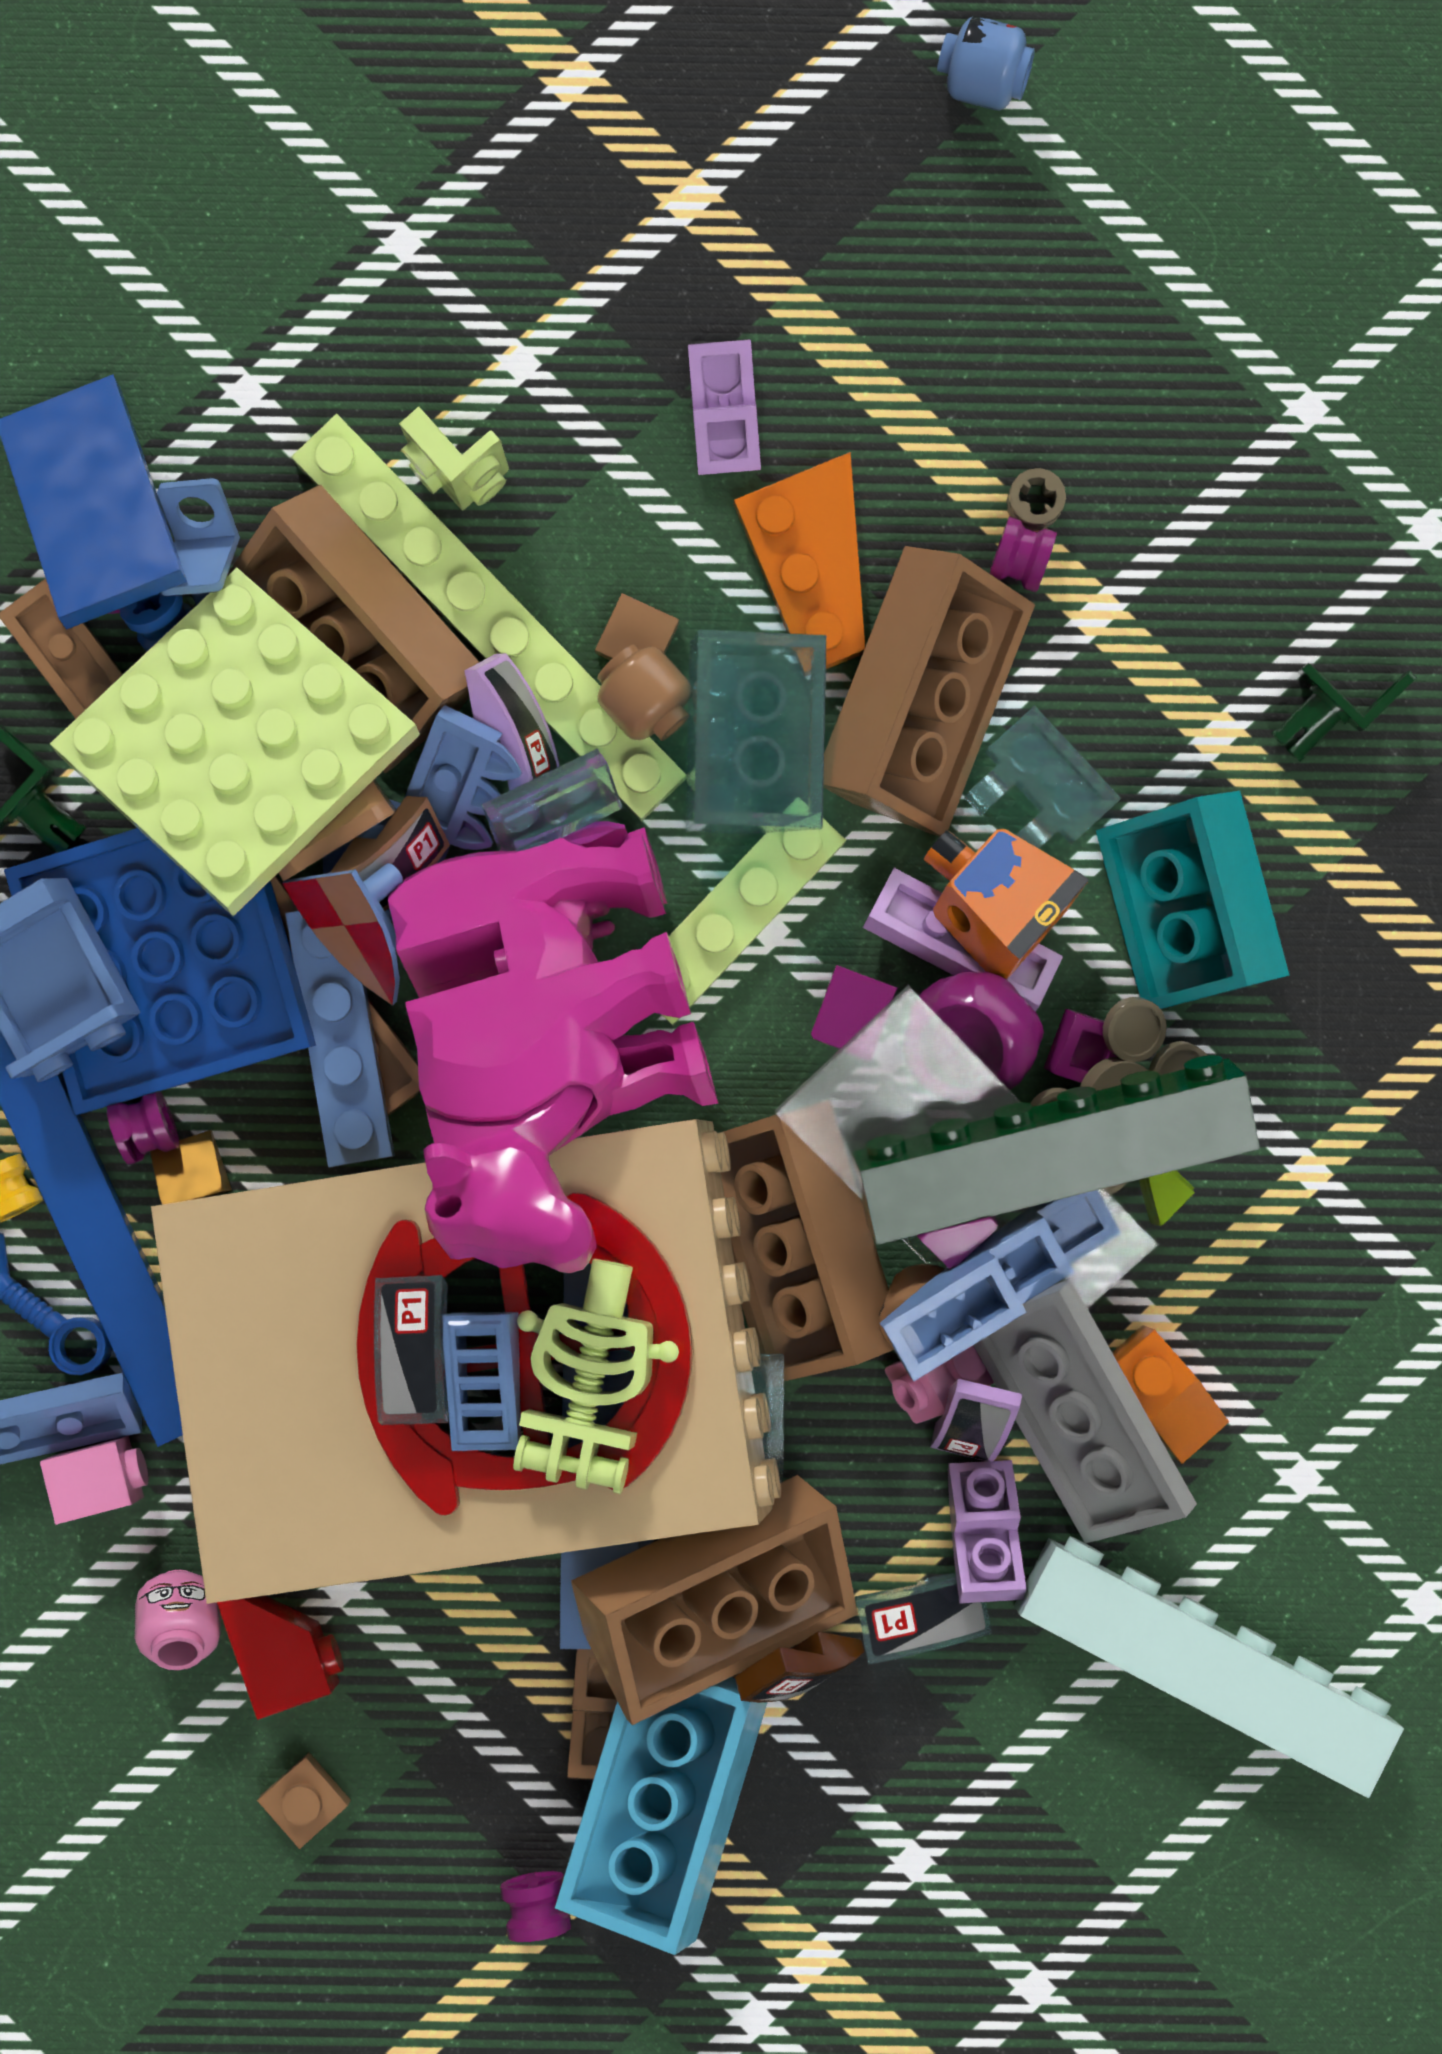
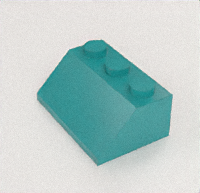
(1192, 900)

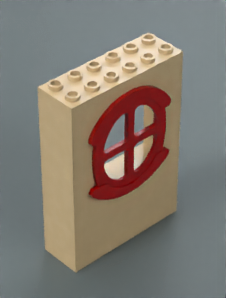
(280, 1390)

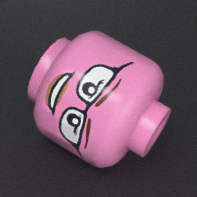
(175, 1621)

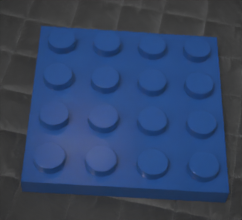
(206, 982)

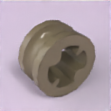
(1051, 488)

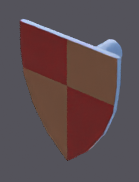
(353, 923)

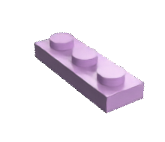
(907, 920)

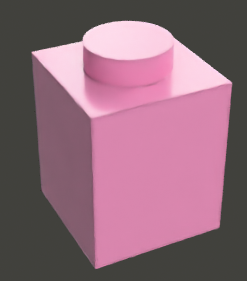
(94, 1479)

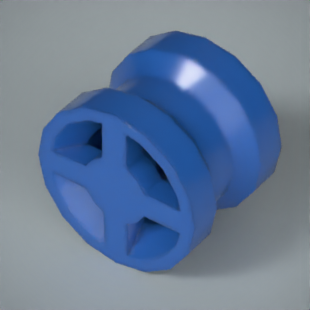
(154, 617)

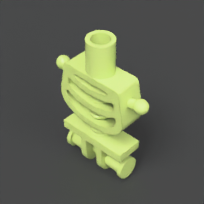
(602, 1312)

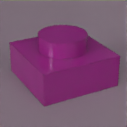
(1077, 1046)

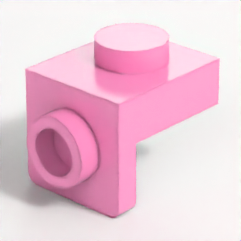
(929, 1394)

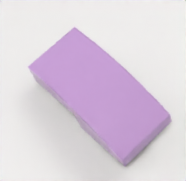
(986, 1531)

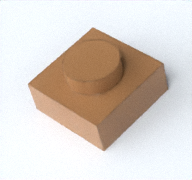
(304, 1800)

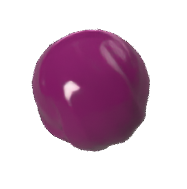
(990, 1021)

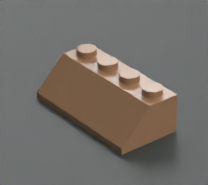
(359, 606)
(925, 689)
(804, 1253)
(715, 1601)

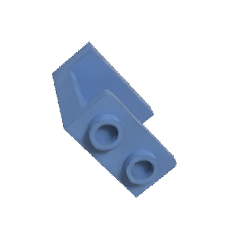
(56, 981)

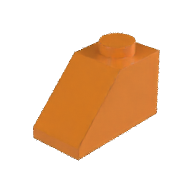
(1169, 1393)

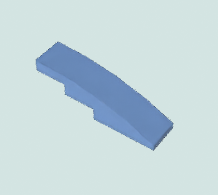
(995, 1280)

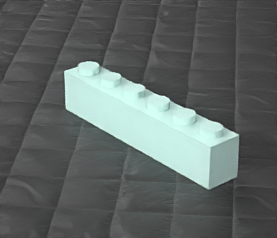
(1210, 1667)

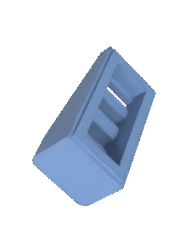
(456, 1356)

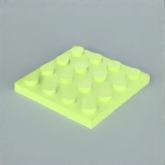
(235, 740)

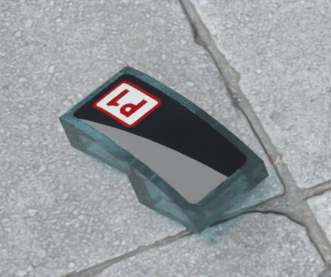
(410, 1350)
(918, 1619)

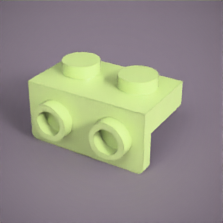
(437, 463)

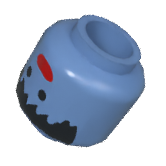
(986, 63)

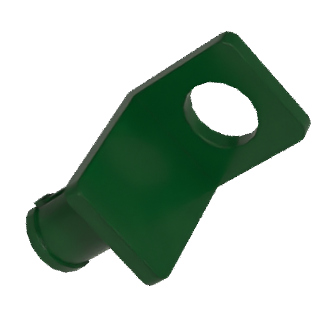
(1329, 707)
(34, 807)

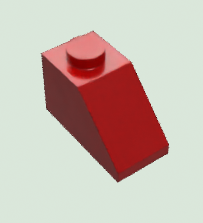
(280, 1654)

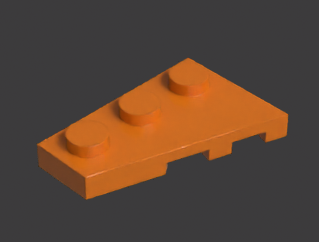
(810, 554)

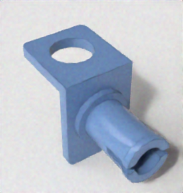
(202, 547)

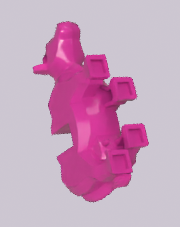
(530, 1029)

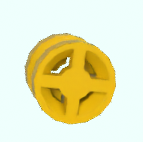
(15, 1192)

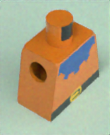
(1001, 896)

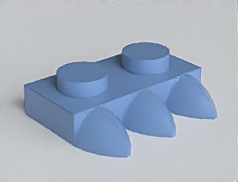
(454, 775)

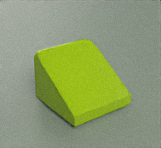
(1164, 1195)

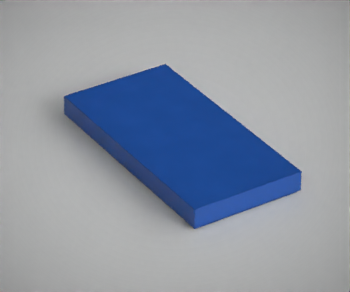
(90, 502)

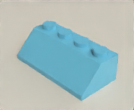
(661, 1817)

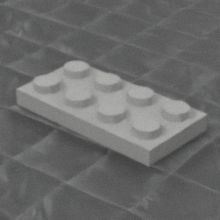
(1084, 1418)

